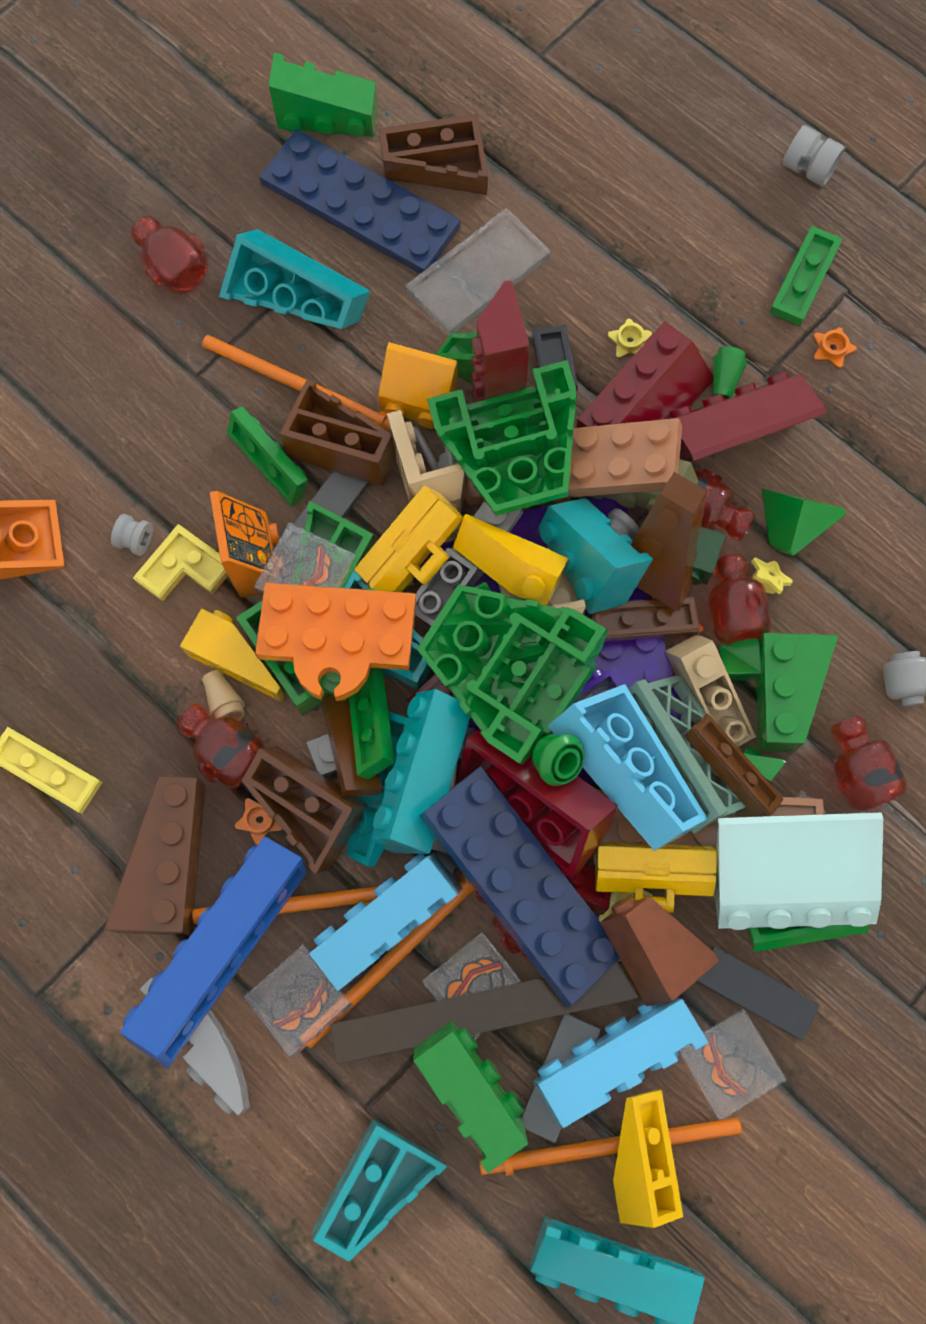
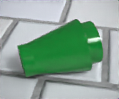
(727, 370)

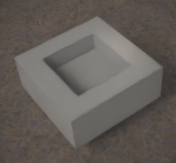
(322, 755)

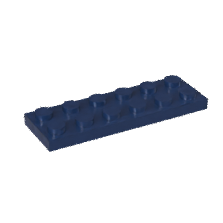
(360, 202)
(522, 885)

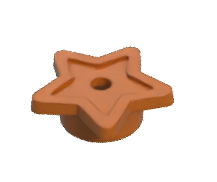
(839, 340)
(248, 821)

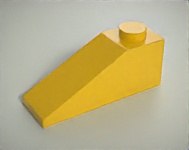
(511, 560)
(221, 646)
(645, 1165)

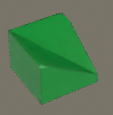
(741, 659)
(766, 766)

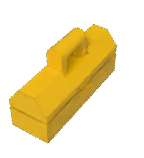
(409, 541)
(671, 867)

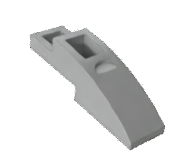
(457, 570)
(215, 1063)

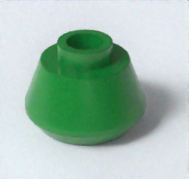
(558, 758)

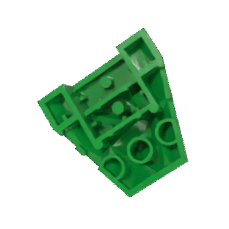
(514, 443)
(511, 663)

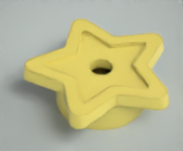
(626, 331)
(770, 576)

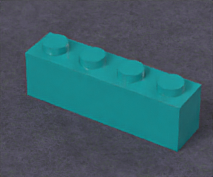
(289, 282)
(421, 772)
(616, 1273)

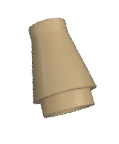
(222, 697)

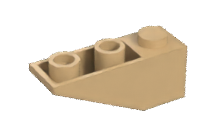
(710, 683)

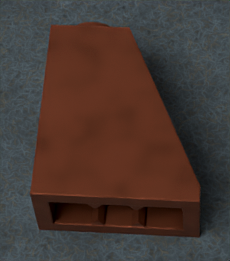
(656, 949)

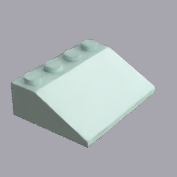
(799, 870)

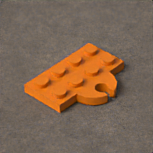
(335, 633)

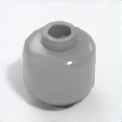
(906, 678)

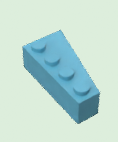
(631, 765)
(385, 920)
(617, 1059)

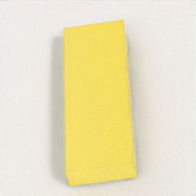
(47, 771)

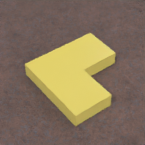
(181, 556)

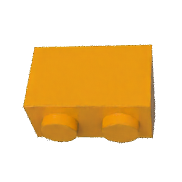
(411, 379)

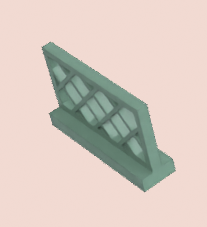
(655, 703)

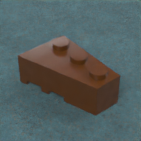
(436, 154)
(336, 438)
(671, 540)
(304, 805)

